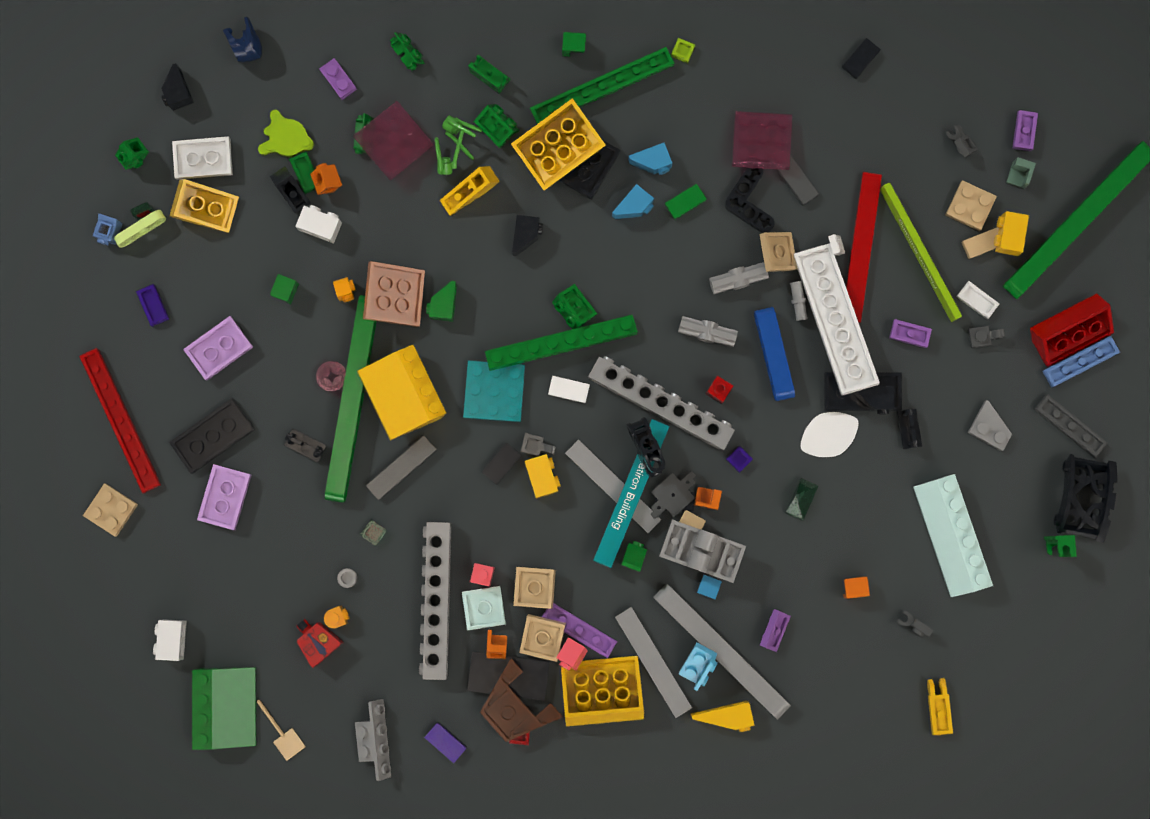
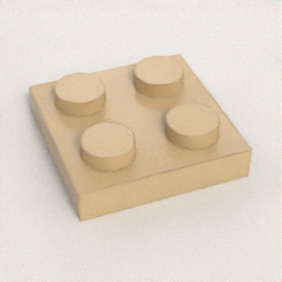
(970, 205)
(778, 251)
(110, 510)
(534, 587)
(542, 637)

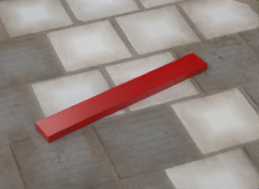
(863, 240)
(120, 420)

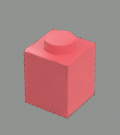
(482, 574)
(571, 654)

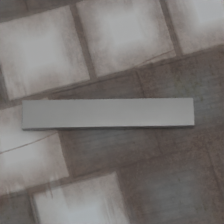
(609, 482)
(653, 662)

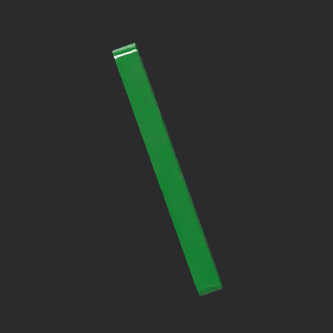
(1078, 220)
(350, 407)

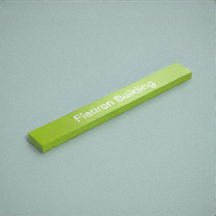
(920, 252)

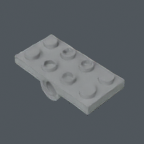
(702, 551)

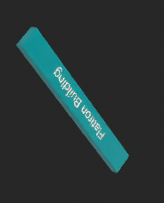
(627, 503)

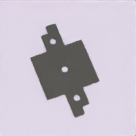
(665, 499)

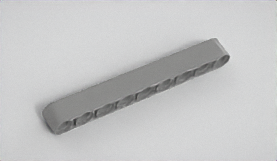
(726, 655)

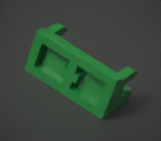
(488, 74)
(1065, 545)

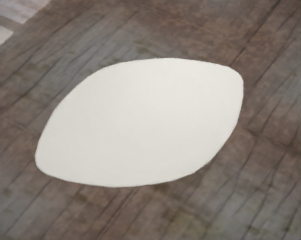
(829, 434)

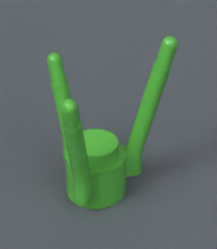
(453, 126)
(444, 165)

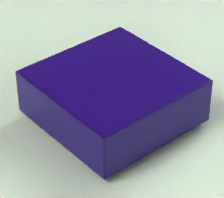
(739, 459)

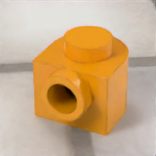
(344, 289)
(336, 617)

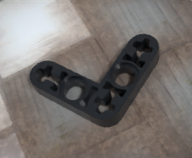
(742, 199)

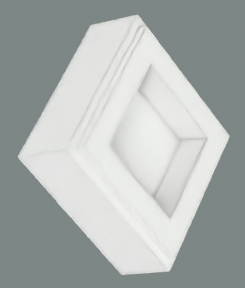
(836, 244)

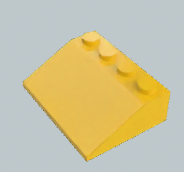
(558, 144)
(402, 392)
(603, 691)

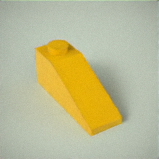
(469, 189)
(730, 716)

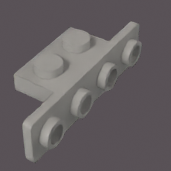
(373, 740)

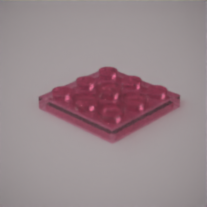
(393, 140)
(762, 140)

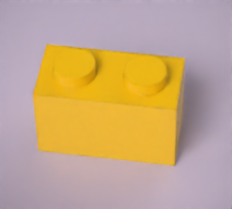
(1011, 233)
(541, 475)

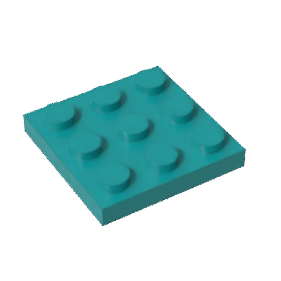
(494, 393)

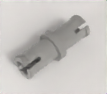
(798, 300)

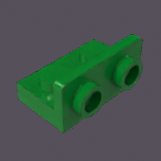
(496, 124)
(574, 307)

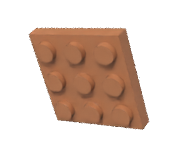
(394, 294)

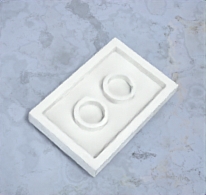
(202, 158)

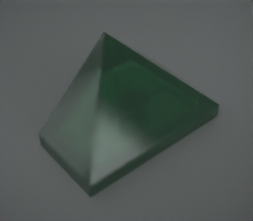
(801, 499)

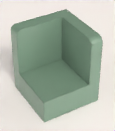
(1020, 173)

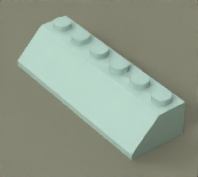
(953, 536)

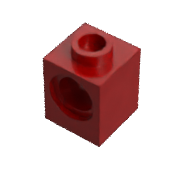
(719, 389)

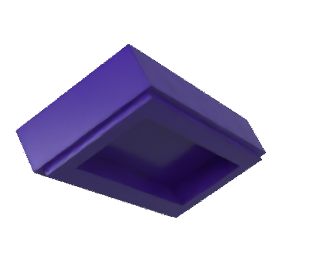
(152, 305)
(445, 742)

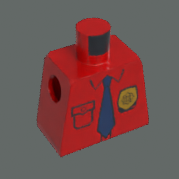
(317, 642)

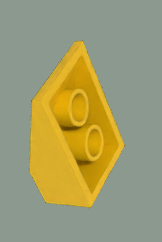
(204, 206)

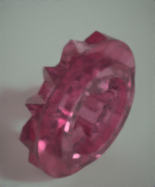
(324, 371)

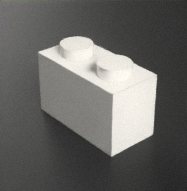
(318, 223)
(170, 640)

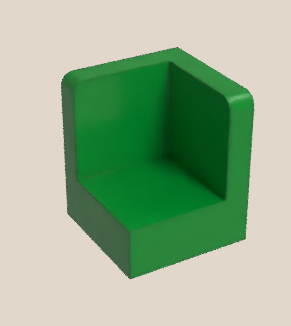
(573, 43)
(284, 288)

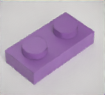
(338, 79)
(1025, 130)
(910, 333)
(775, 630)

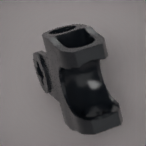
(645, 437)

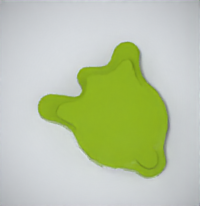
(285, 137)

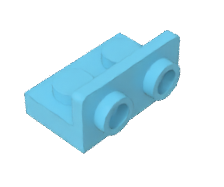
(698, 665)

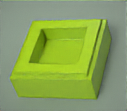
(683, 50)

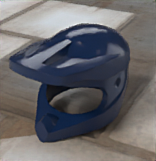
(247, 47)

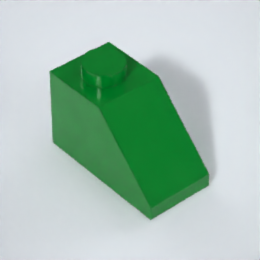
(443, 303)
(634, 556)

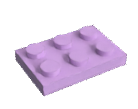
(218, 348)
(224, 497)

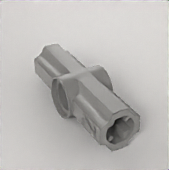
(738, 278)
(707, 331)

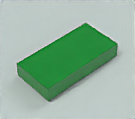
(303, 168)
(685, 201)

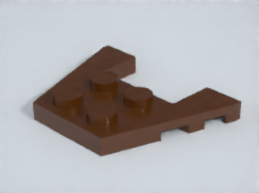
(509, 713)

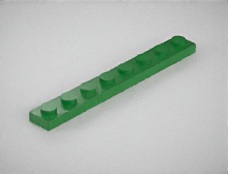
(606, 83)
(561, 342)

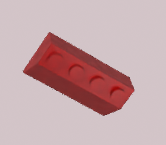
(1072, 329)

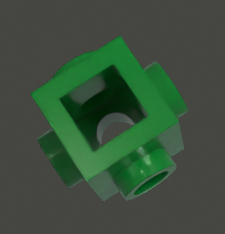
(131, 153)

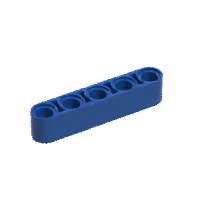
(774, 354)

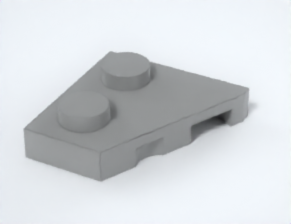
(990, 427)

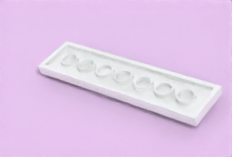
(836, 319)

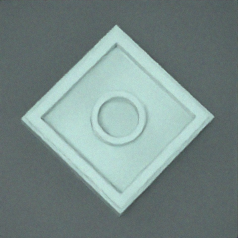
(483, 608)

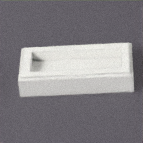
(977, 300)
(568, 389)

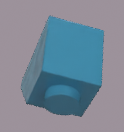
(653, 160)
(634, 204)

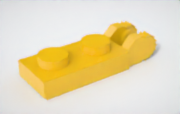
(939, 709)

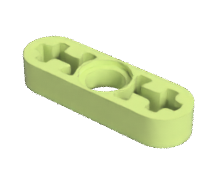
(140, 228)

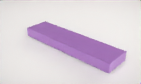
(582, 631)

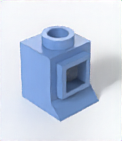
(106, 229)

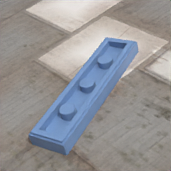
(1081, 361)

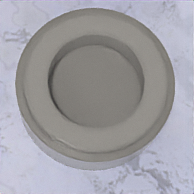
(347, 578)

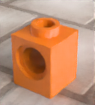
(326, 178)

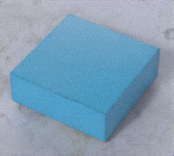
(709, 586)

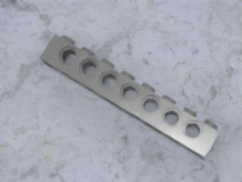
(605, 364)
(440, 670)

